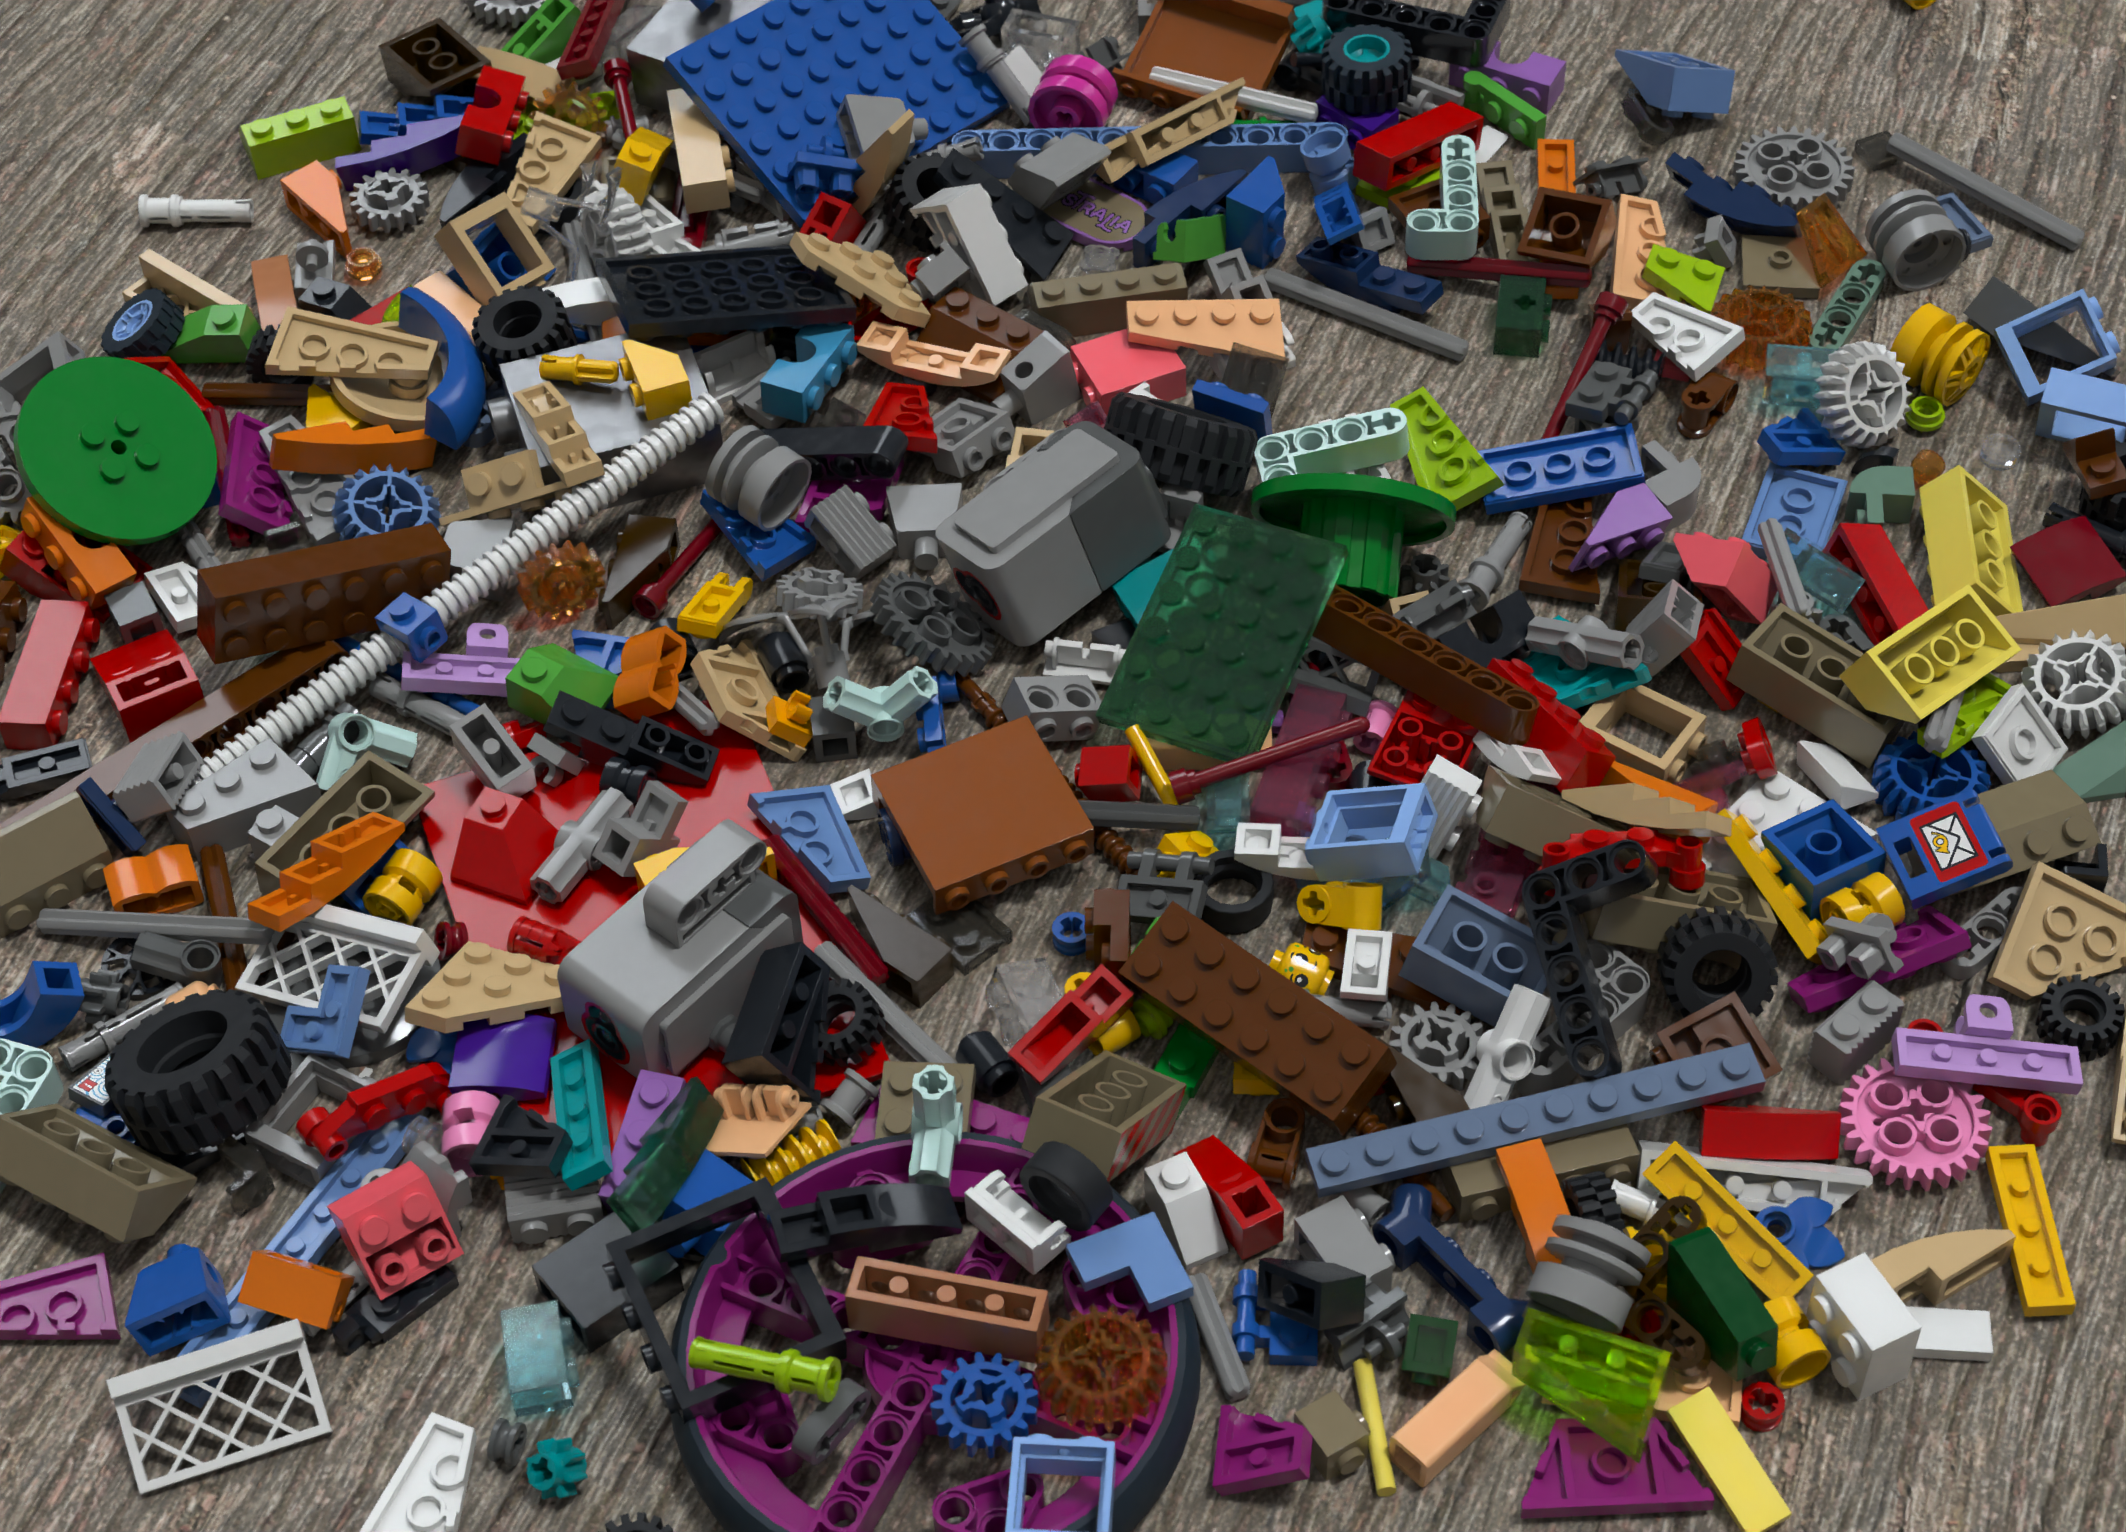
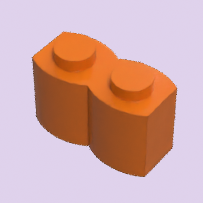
(649, 673)
(154, 883)

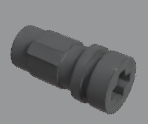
(311, 750)

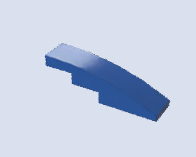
(387, 125)
(1338, 213)

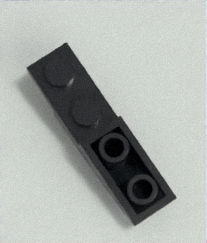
(481, 182)
(649, 743)
(864, 1215)

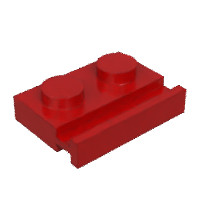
(1712, 658)

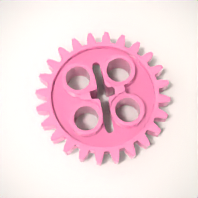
(1914, 1125)

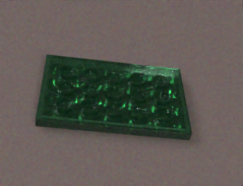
(1222, 634)

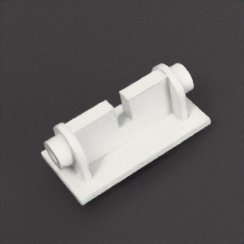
(1070, 658)

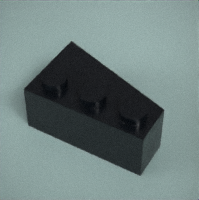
(780, 1022)

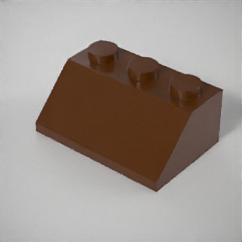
(964, 319)

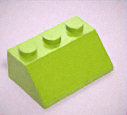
(300, 137)

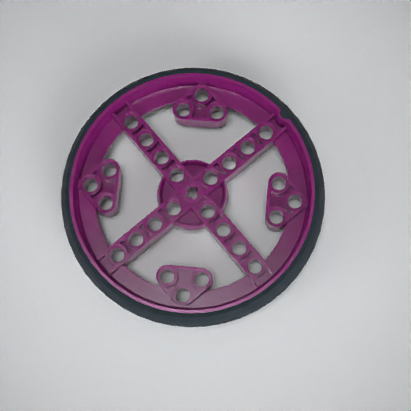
(740, 1469)

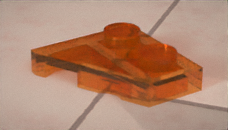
(1828, 240)

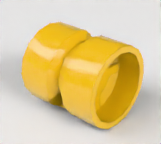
(403, 888)
(1865, 896)
(1799, 1348)

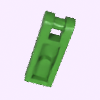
(1503, 108)

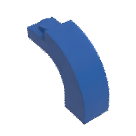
(42, 1003)

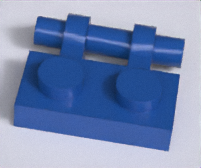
(1287, 1339)

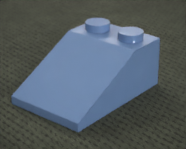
(1679, 82)

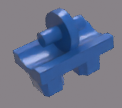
(826, 164)

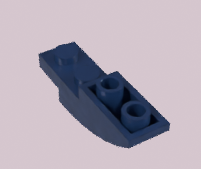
(1195, 200)
(1743, 208)
(1361, 276)

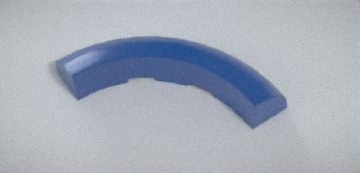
(460, 396)

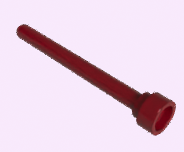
(618, 76)
(1608, 310)
(653, 597)
(1189, 783)

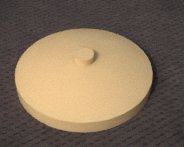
(389, 401)

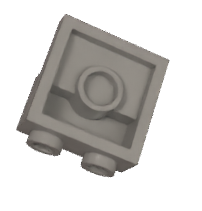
(969, 436)

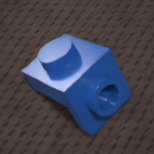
(413, 624)

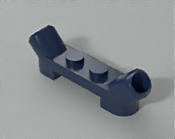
(1411, 1237)

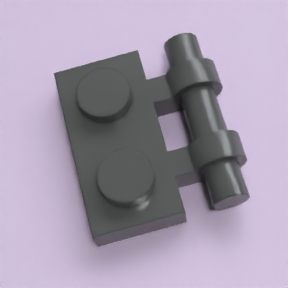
(1601, 393)
(1153, 894)

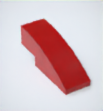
(1072, 1025)
(1769, 1133)

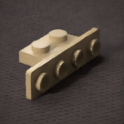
(504, 486)

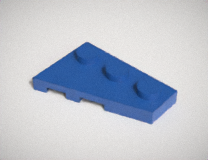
(763, 551)

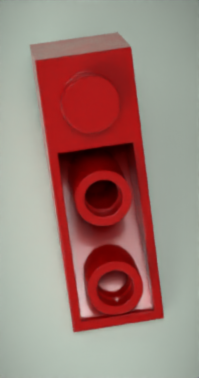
(1240, 1197)

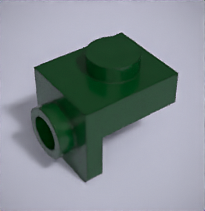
(1429, 1349)

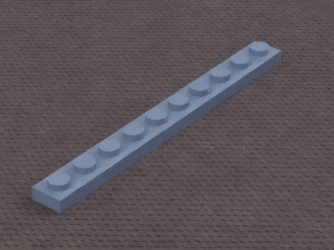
(1543, 1115)

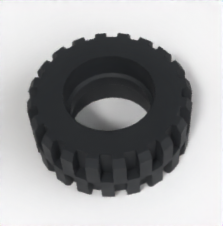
(1184, 443)
(198, 1071)

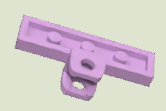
(476, 673)
(1984, 1054)

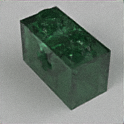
(1520, 316)

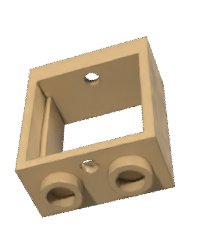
(469, 263)
(1656, 710)

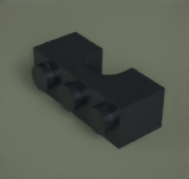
(1499, 630)

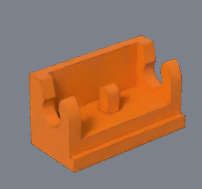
(295, 1288)

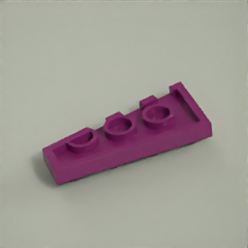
(250, 488)
(1919, 944)

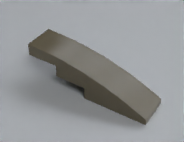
(1504, 204)

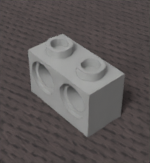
(1056, 705)

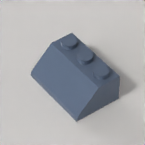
(1473, 956)

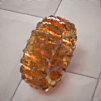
(1765, 319)
(1074, 1381)

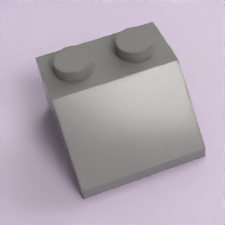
(1057, 169)

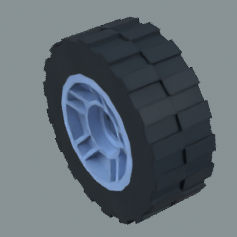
(143, 326)

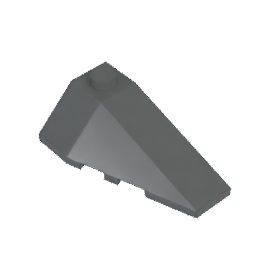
(2002, 304)

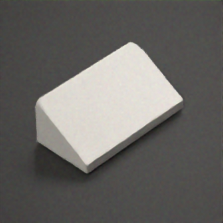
(1834, 774)

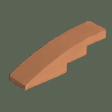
(273, 289)

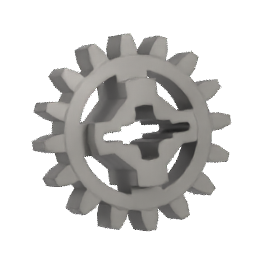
(389, 200)
(816, 587)
(1439, 1042)

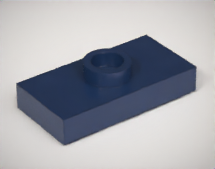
(110, 818)

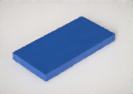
(1563, 468)

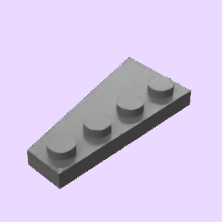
(309, 492)

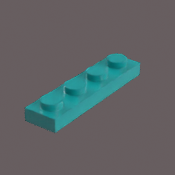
(582, 1114)

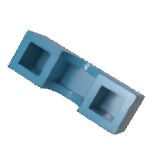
(799, 388)

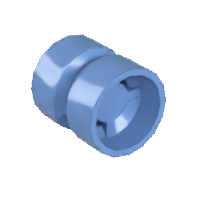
(1328, 160)

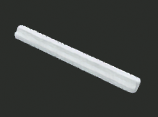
(1247, 98)

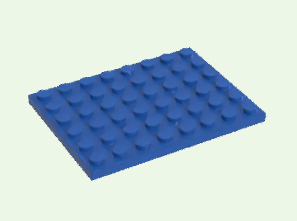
(787, 65)

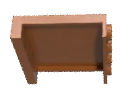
(1209, 41)
(984, 813)

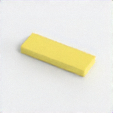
(1728, 1462)

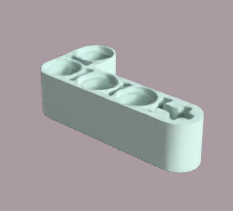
(1453, 229)
(1334, 445)
(26, 1079)

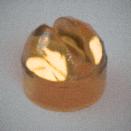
(1927, 466)

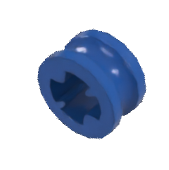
(1069, 922)

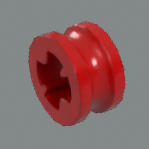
(1767, 1395)

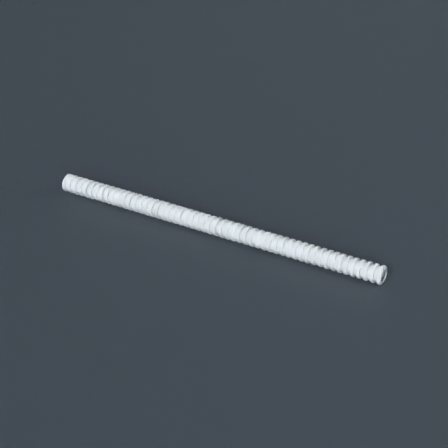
(478, 579)

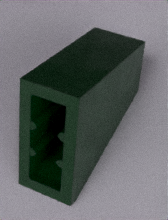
(1720, 1304)

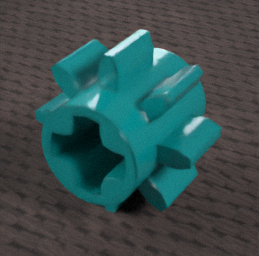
(1310, 33)
(556, 1468)

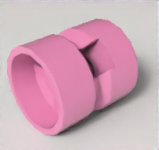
(463, 1124)

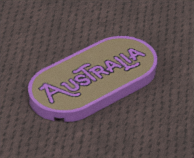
(1100, 215)

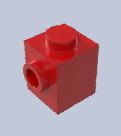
(1109, 773)

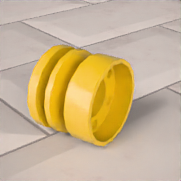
(1940, 353)

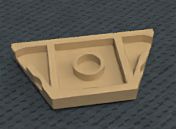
(739, 693)

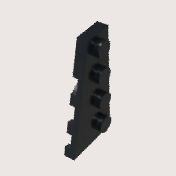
(1031, 232)

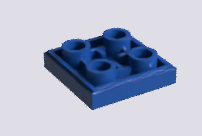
(1235, 406)

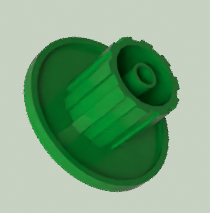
(115, 451)
(1363, 513)

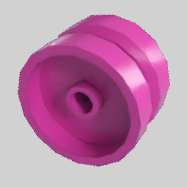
(1073, 94)

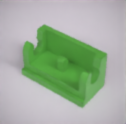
(1194, 239)

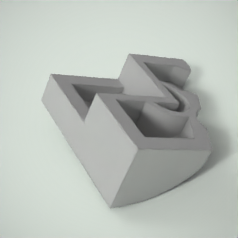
(450, 1187)

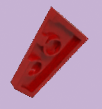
(908, 410)

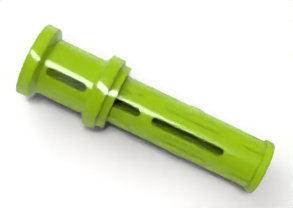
(786, 1370)

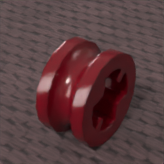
(450, 939)

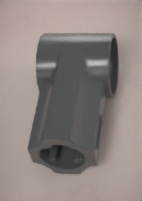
(177, 959)

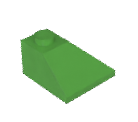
(547, 670)

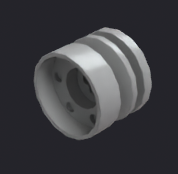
(1915, 240)
(758, 478)
(1592, 1264)

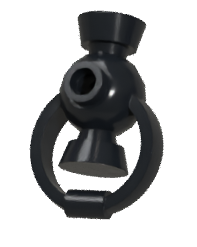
(991, 14)

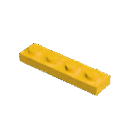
(1783, 899)
(2027, 1212)
(1748, 1242)

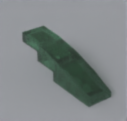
(667, 1156)

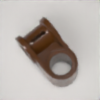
(1705, 404)
(1275, 1150)

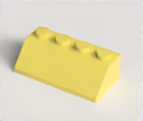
(1969, 541)
(1931, 659)

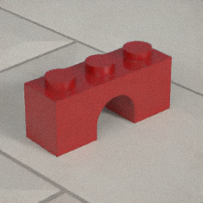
(494, 116)

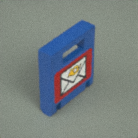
(1953, 845)

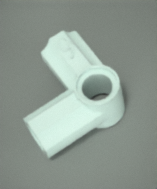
(882, 707)
(384, 740)
(934, 1126)

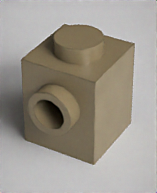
(1337, 1434)

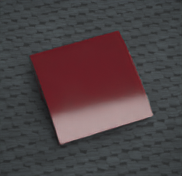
(2068, 562)

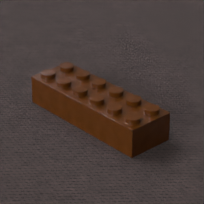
(315, 591)
(1258, 1018)

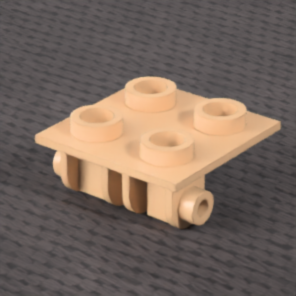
(754, 1119)

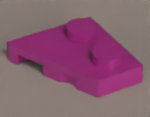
(1258, 1452)

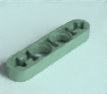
(1849, 312)

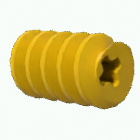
(793, 1154)

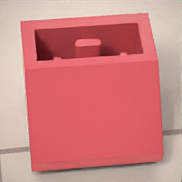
(1728, 575)
(396, 1229)

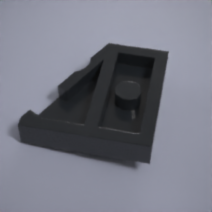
(520, 1144)

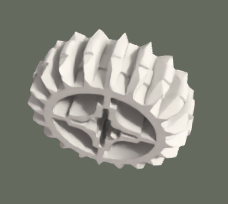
(623, 231)
(1862, 394)
(2073, 669)

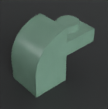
(1881, 496)

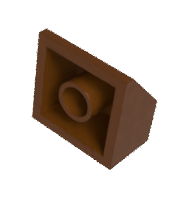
(1568, 228)

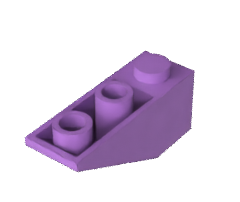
(1627, 524)

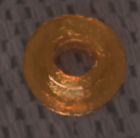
(363, 264)

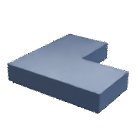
(333, 1024)
(1136, 1250)

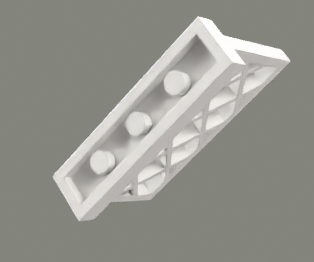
(357, 934)
(206, 1365)

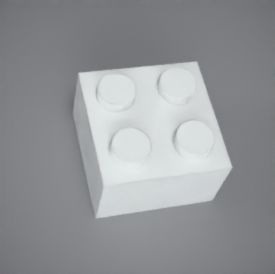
(1863, 1326)

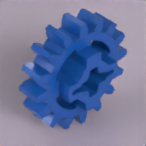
(986, 1400)

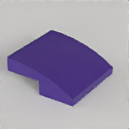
(504, 1057)

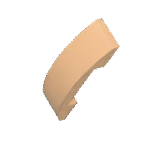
(930, 363)

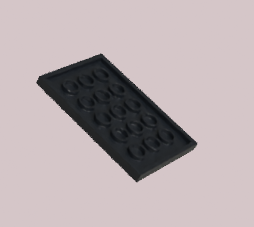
(720, 292)

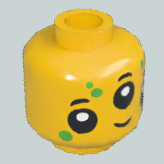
(1303, 967)

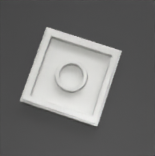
(2018, 738)

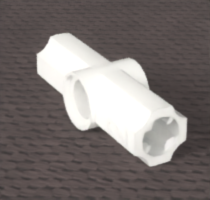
(1511, 1036)

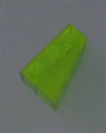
(1593, 1377)

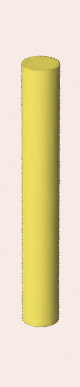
(1377, 1439)

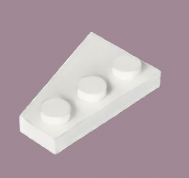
(1687, 335)

